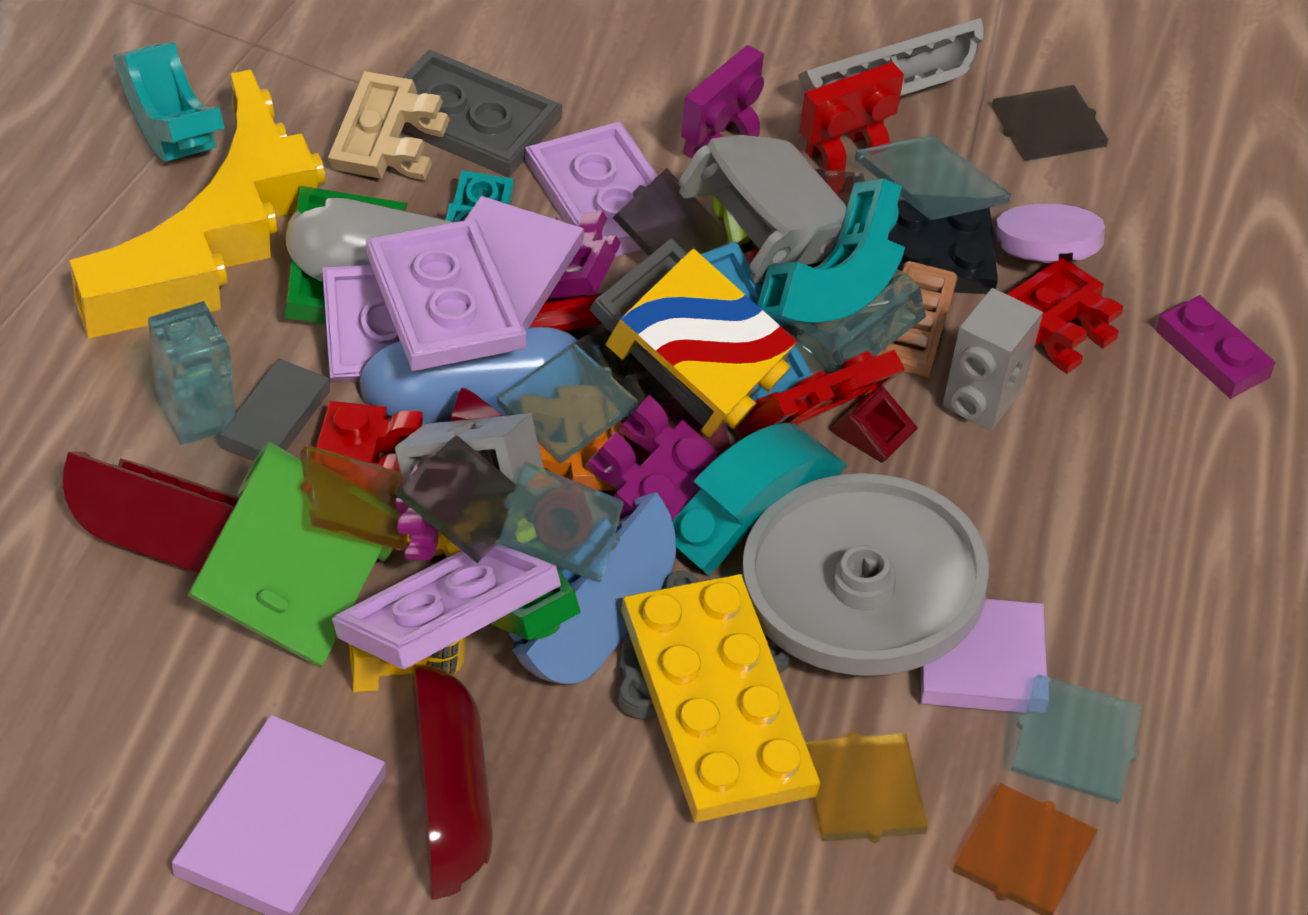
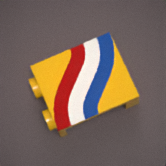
(707, 338)

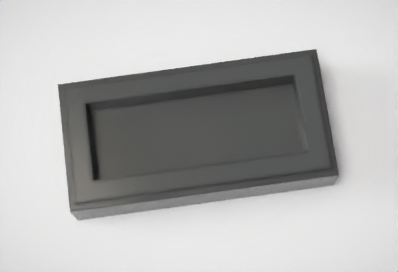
(275, 410)

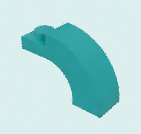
(164, 102)
(852, 272)
(746, 483)

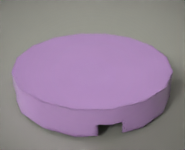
(1048, 230)

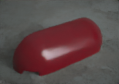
(146, 509)
(451, 779)

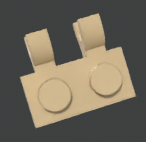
(374, 122)

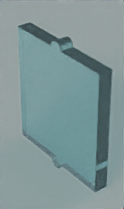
(569, 401)
(561, 522)
(1077, 738)

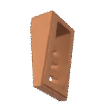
(937, 294)

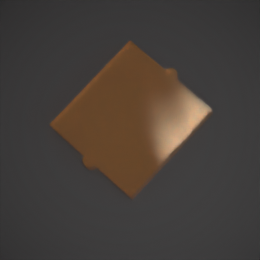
(352, 497)
(1025, 851)

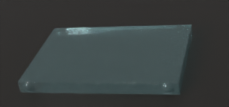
(933, 177)

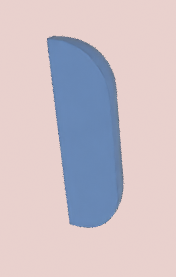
(434, 390)
(634, 567)

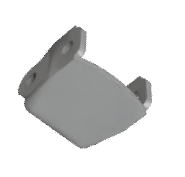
(770, 196)

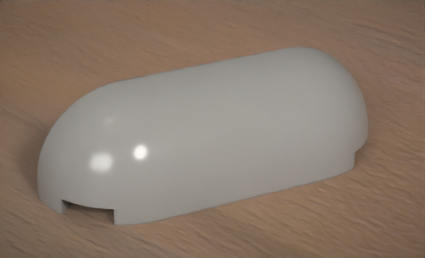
(923, 59)
(339, 231)

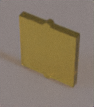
(866, 788)

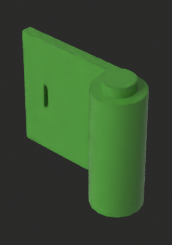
(277, 568)

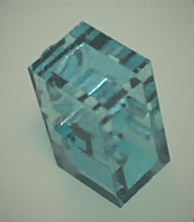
(192, 372)

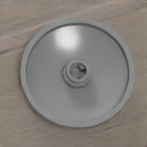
(866, 574)

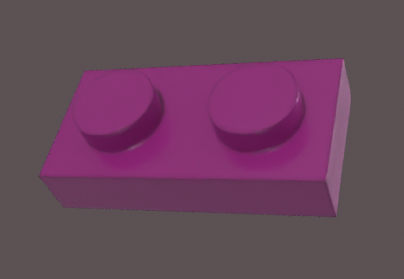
(1215, 346)

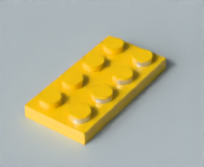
(719, 698)

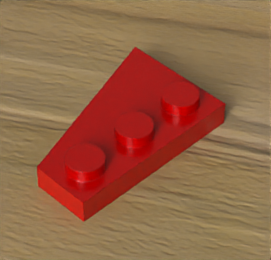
(822, 392)

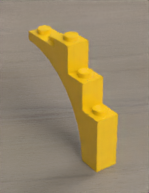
(220, 228)

